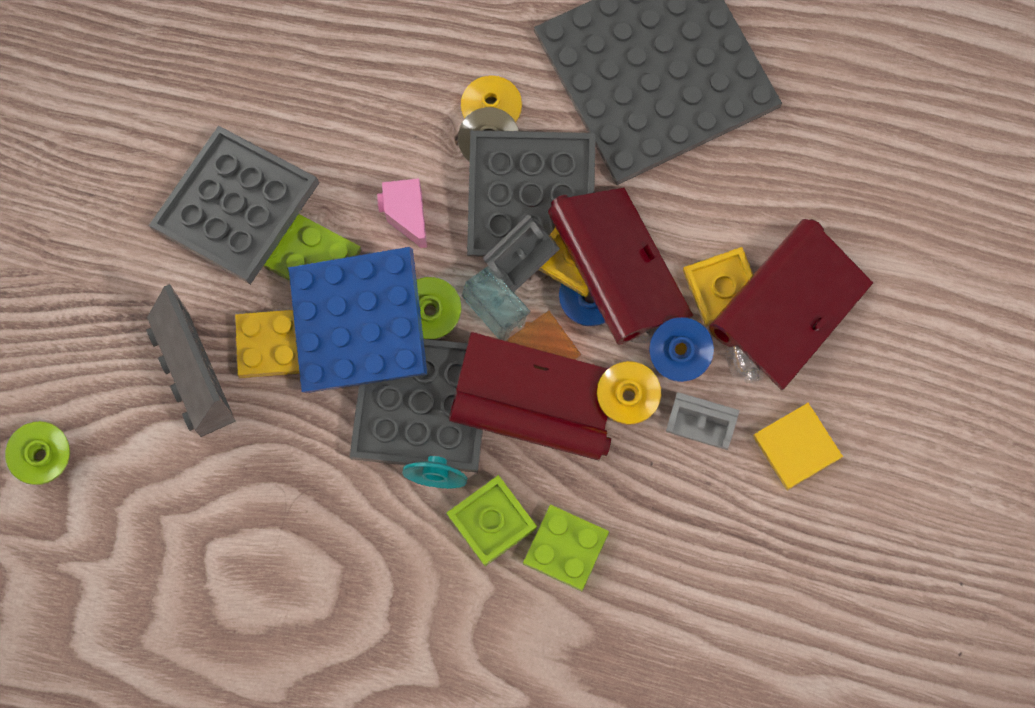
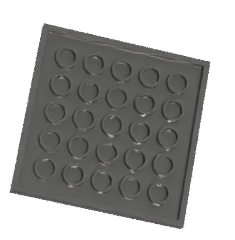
(656, 77)

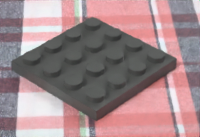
(521, 176)
(234, 204)
(409, 416)

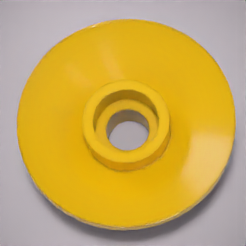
(492, 86)
(634, 378)

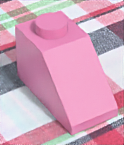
(404, 208)

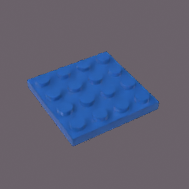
(357, 320)

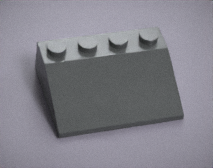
(188, 364)

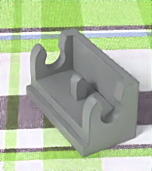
(702, 421)

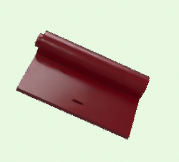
(618, 262)
(786, 296)
(514, 399)

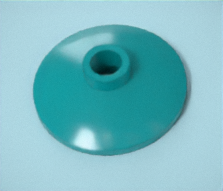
(435, 473)

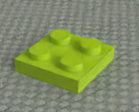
(491, 520)
(566, 548)

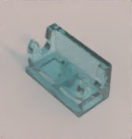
(495, 303)

